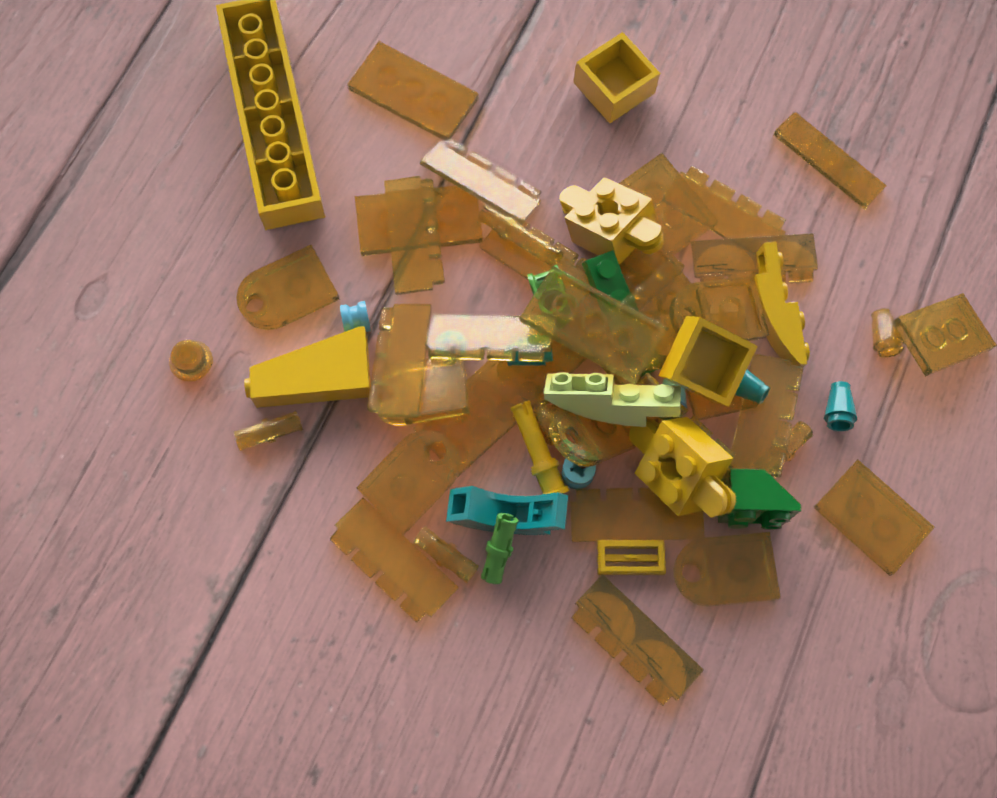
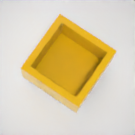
(616, 77)
(708, 360)

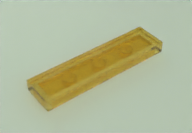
(829, 160)

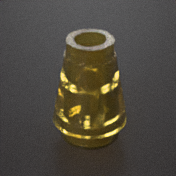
(884, 335)

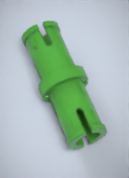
(499, 548)

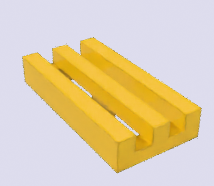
(631, 570)

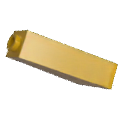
(315, 373)

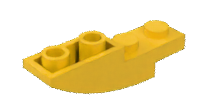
(782, 318)

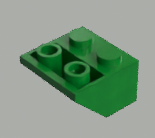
(758, 500)

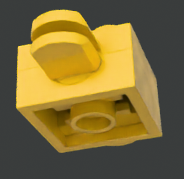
(611, 219)
(685, 450)

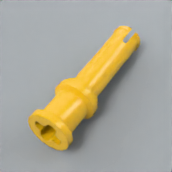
(545, 466)

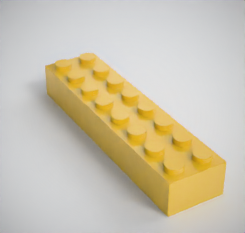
(269, 113)

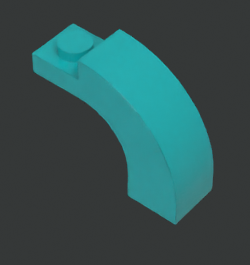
(479, 508)

